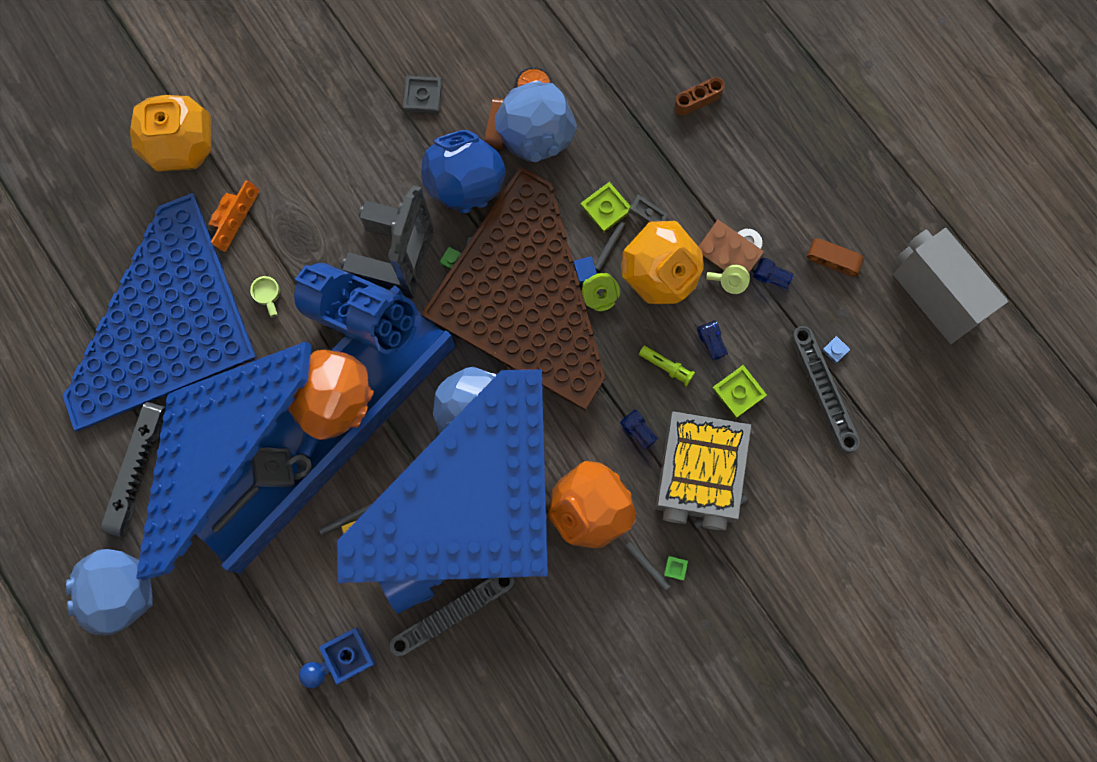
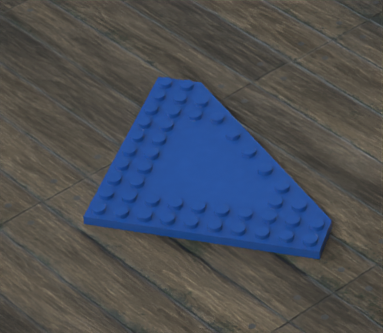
(163, 325)
(205, 443)
(466, 501)

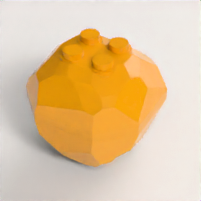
(171, 132)
(662, 263)

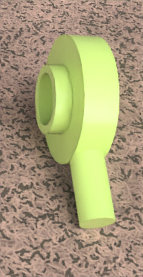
(733, 279)
(266, 292)

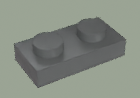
(646, 211)

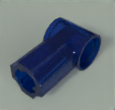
(768, 272)
(711, 336)
(635, 425)

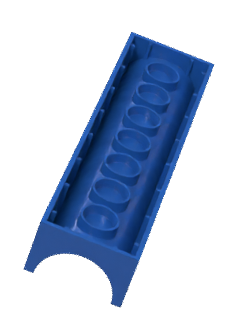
(272, 508)

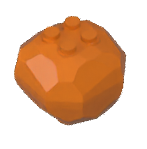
(332, 396)
(591, 506)

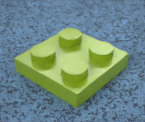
(606, 207)
(739, 391)

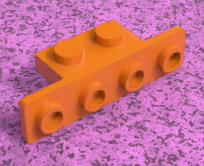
(231, 214)

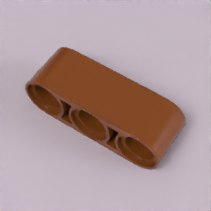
(703, 89)
(492, 137)
(835, 257)

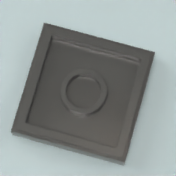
(422, 94)
(269, 468)

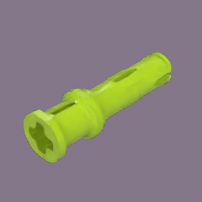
(674, 369)

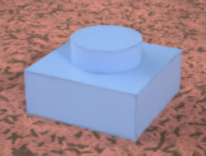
(836, 349)

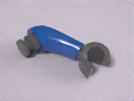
(304, 454)

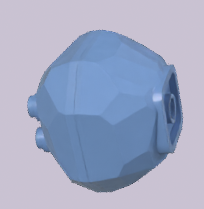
(535, 121)
(457, 393)
(107, 592)

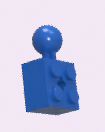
(334, 652)

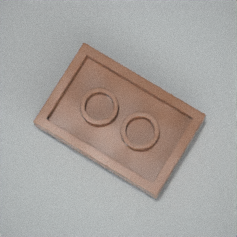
(729, 248)

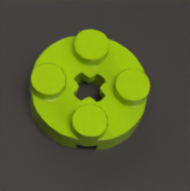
(609, 296)

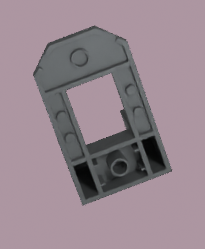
(411, 238)

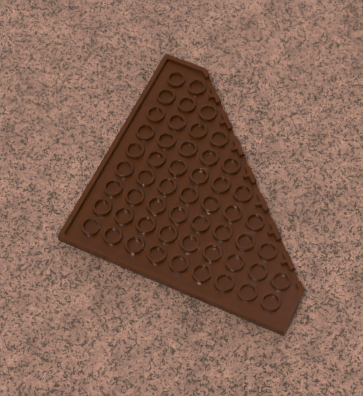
(521, 294)

